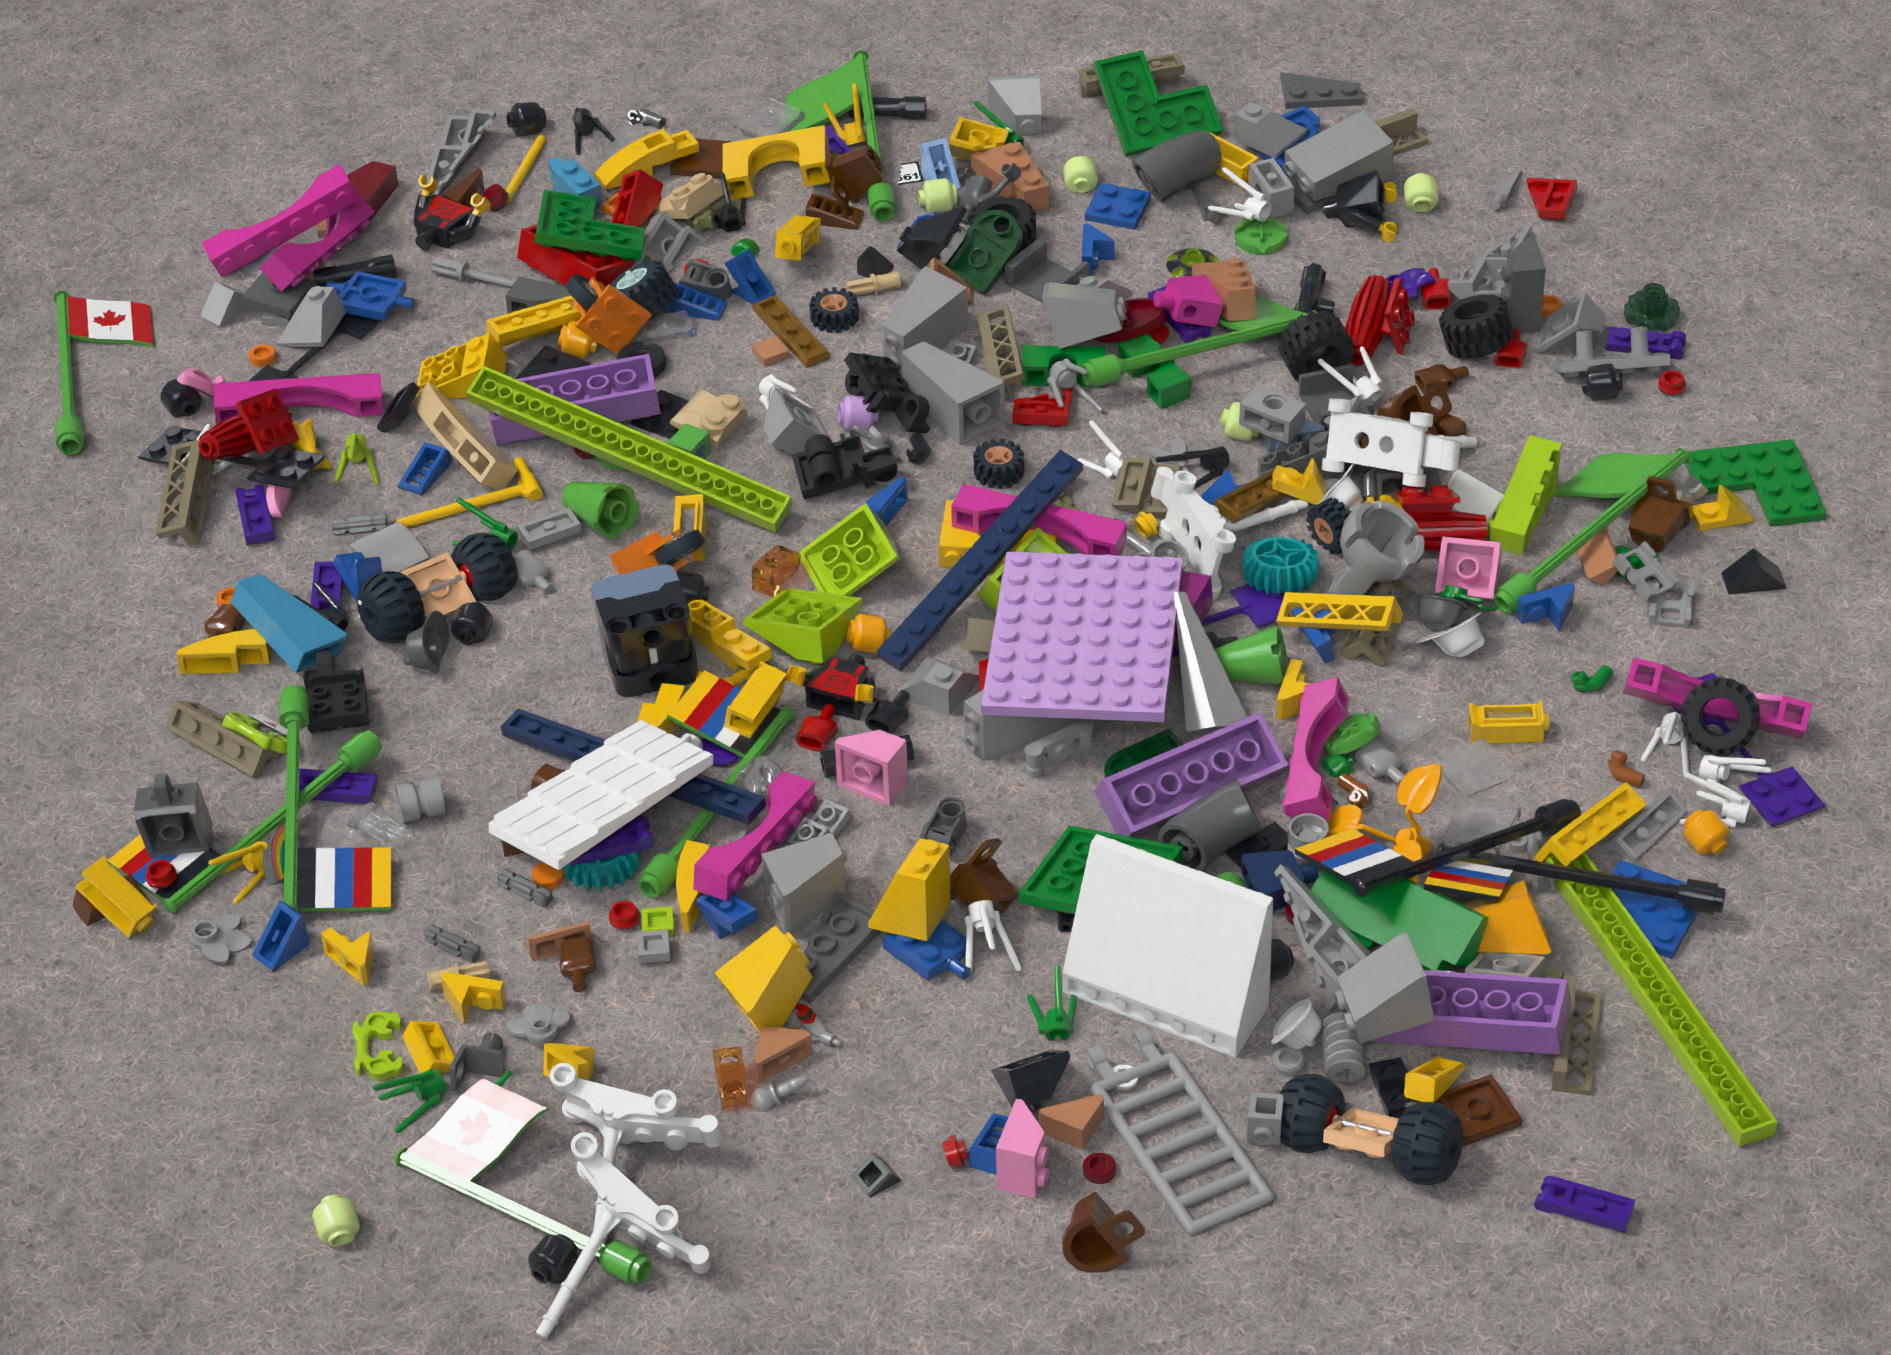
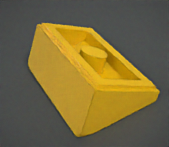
(428, 1046)

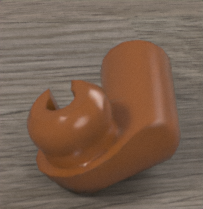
(1621, 772)
(1357, 790)

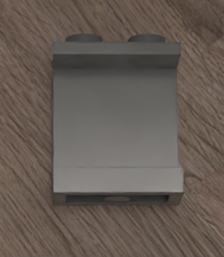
(1032, 270)
(1320, 386)

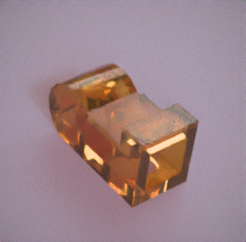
(774, 569)
(730, 1077)

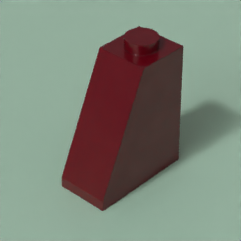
(375, 183)

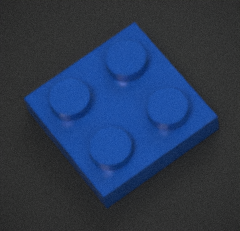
(1117, 206)

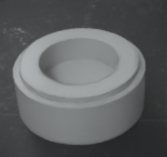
(1288, 1061)

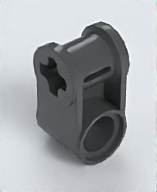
(705, 277)
(946, 823)

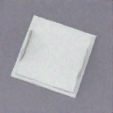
(1474, 495)

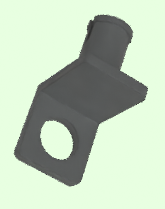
(484, 1060)

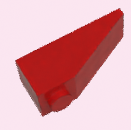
(637, 198)

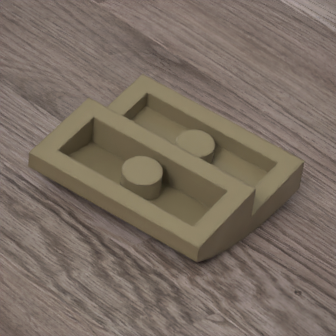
(1135, 487)

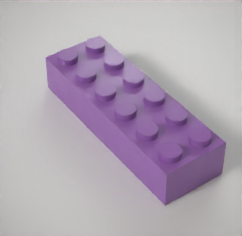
(612, 389)
(1163, 786)
(1492, 1013)

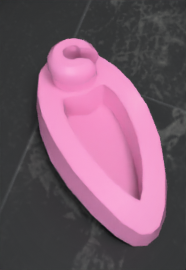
(199, 380)
(277, 499)

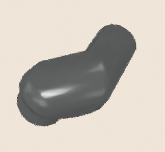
(646, 118)

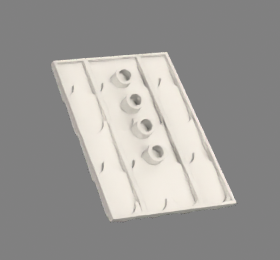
(599, 794)

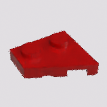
(1552, 196)
(1042, 410)

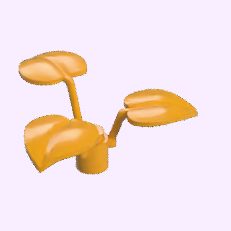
(1416, 792)

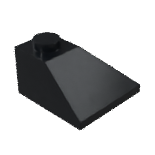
(929, 236)
(1032, 1077)

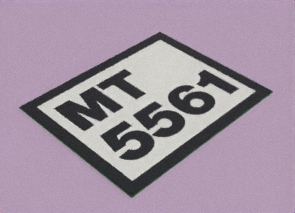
(910, 173)

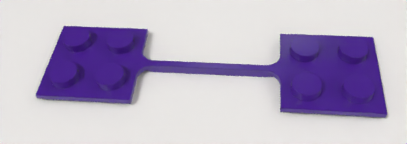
(1257, 605)
(1774, 795)

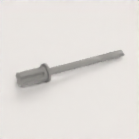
(462, 270)

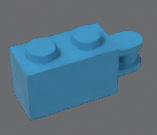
(574, 179)

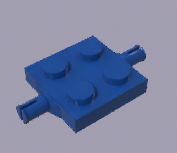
(372, 295)
(933, 956)

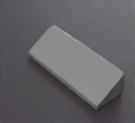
(1648, 826)

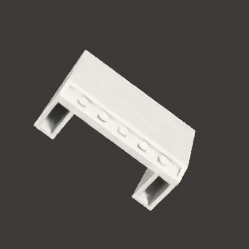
(1170, 946)

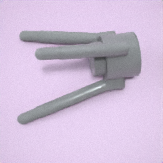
(1064, 376)

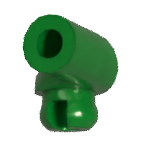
(1593, 683)

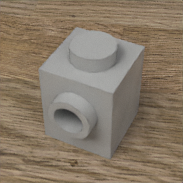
(1263, 1124)

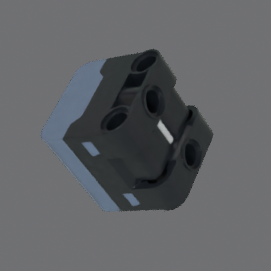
(645, 630)

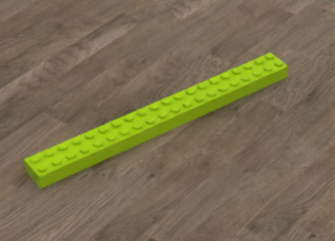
(629, 449)
(1668, 1008)

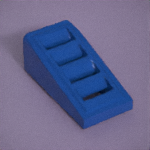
(690, 299)
(442, 460)
(889, 500)
(979, 1155)

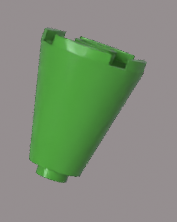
(602, 506)
(1256, 658)

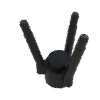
(584, 124)
(730, 217)
(1211, 459)
(336, 615)

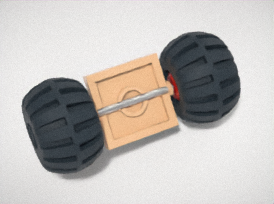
(402, 601)
(1422, 1141)

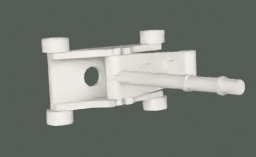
(1392, 443)
(1200, 525)
(629, 1116)
(623, 1207)

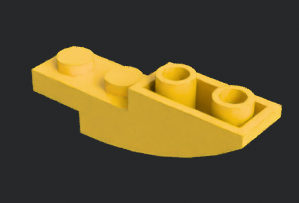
(644, 154)
(721, 636)

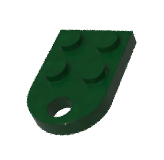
(985, 250)
(1141, 752)

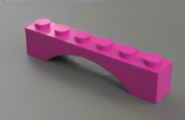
(324, 198)
(293, 260)
(353, 394)
(1091, 534)
(1669, 687)
(1321, 712)
(728, 866)

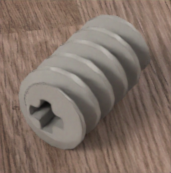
(1342, 1051)

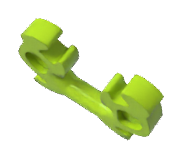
(248, 725)
(379, 1025)

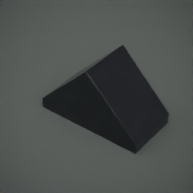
(1752, 574)

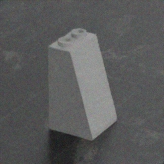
(1339, 156)
(929, 311)
(959, 394)
(999, 735)

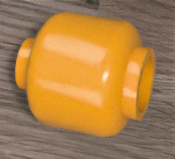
(575, 341)
(867, 633)
(1706, 832)

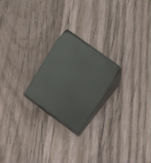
(873, 262)
(875, 1175)

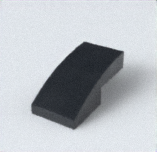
(1390, 1085)

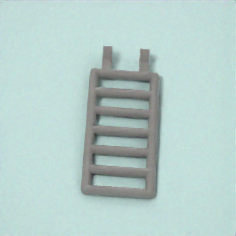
(1154, 1062)

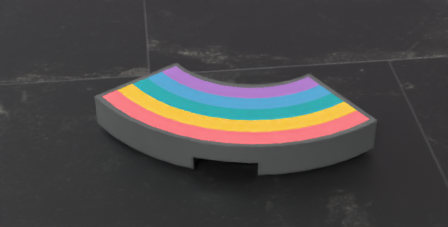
(275, 855)

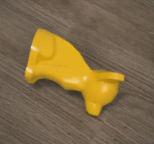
(307, 441)

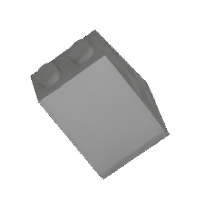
(1082, 312)
(803, 880)
(1385, 992)

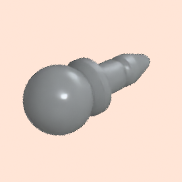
(765, 1098)

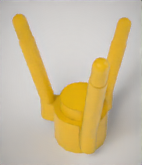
(853, 131)
(252, 860)

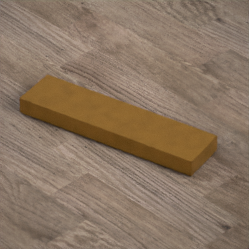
(791, 331)
(1248, 498)

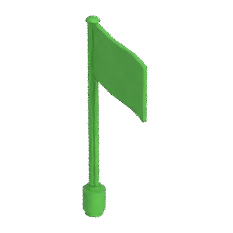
(837, 92)
(1270, 320)
(1605, 477)

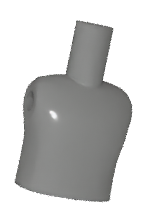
(532, 571)
(1380, 761)

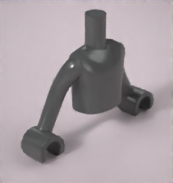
(978, 187)

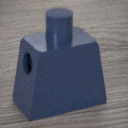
(1259, 873)

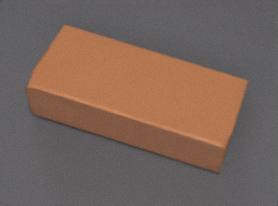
(1598, 558)
(550, 943)

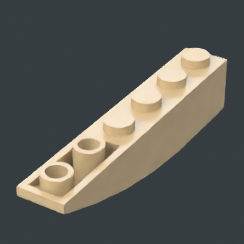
(463, 439)

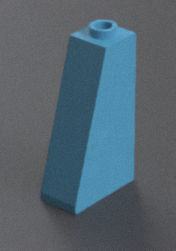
(286, 622)

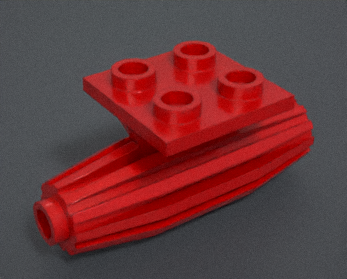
(1379, 312)
(259, 426)
(1435, 516)

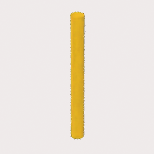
(525, 166)

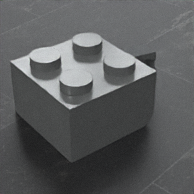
(172, 818)

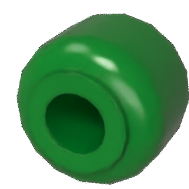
(744, 244)
(1338, 764)

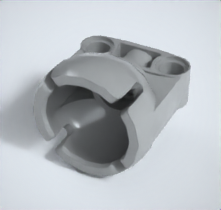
(1376, 548)

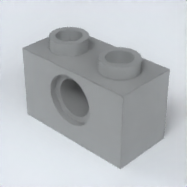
(1270, 180)
(1272, 414)

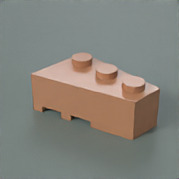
(1028, 187)
(1233, 285)

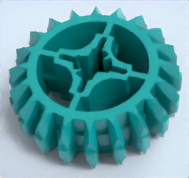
(1280, 565)
(604, 871)

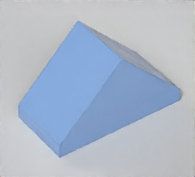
(938, 162)

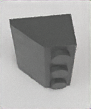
(1524, 286)

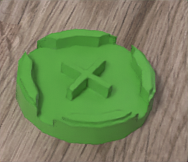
(1261, 237)
(1353, 733)

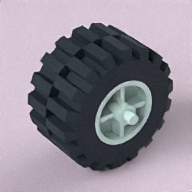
(648, 286)

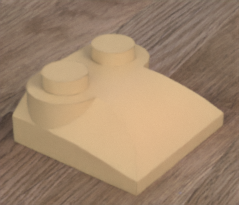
(690, 197)
(713, 414)

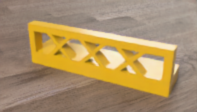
(532, 321)
(1351, 611)
(1593, 826)

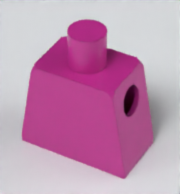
(1190, 300)

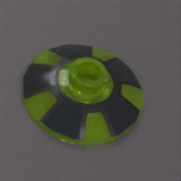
(1180, 262)

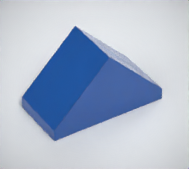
(282, 937)

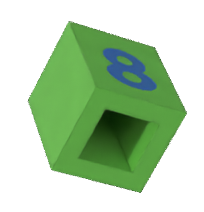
(692, 440)

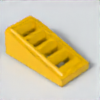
(1432, 1079)

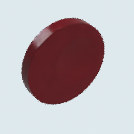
(1141, 319)

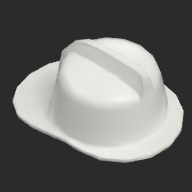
(1346, 491)
(1460, 639)
(1298, 1026)

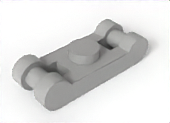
(1058, 747)

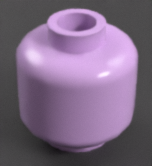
(853, 412)

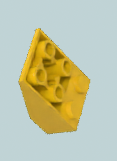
(459, 366)

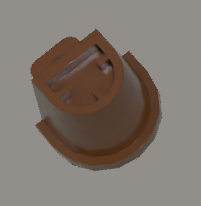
(854, 173)
(1411, 401)
(1659, 515)
(982, 880)
(1096, 1237)

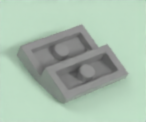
(394, 546)

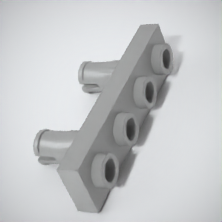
(1637, 358)

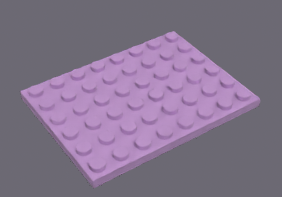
(1083, 637)

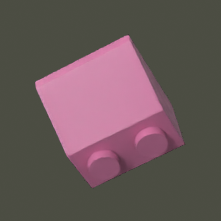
(1470, 566)
(872, 765)
(1022, 1153)

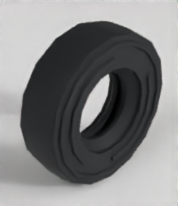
(655, 352)

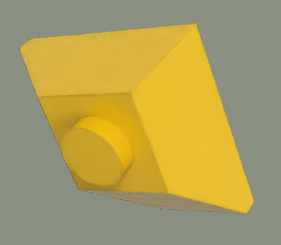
(974, 136)

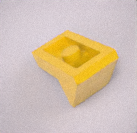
(1304, 486)
(1724, 512)
(1291, 690)
(352, 957)
(466, 990)
(578, 1056)

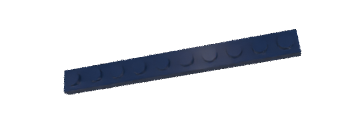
(980, 560)
(575, 744)

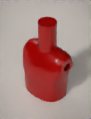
(1436, 294)
(1513, 353)
(817, 730)

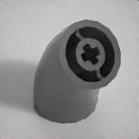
(1178, 163)
(1212, 825)

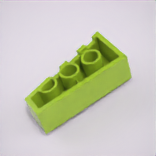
(1526, 495)

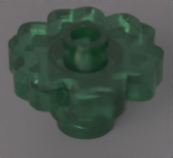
(1652, 309)

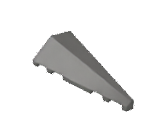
(456, 142)
(668, 241)
(1487, 274)
(1207, 692)
(1322, 935)

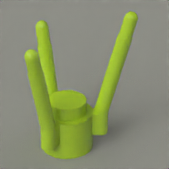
(356, 451)

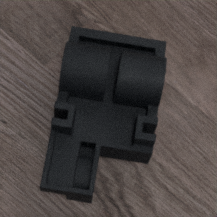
(886, 390)
(837, 465)
(335, 696)

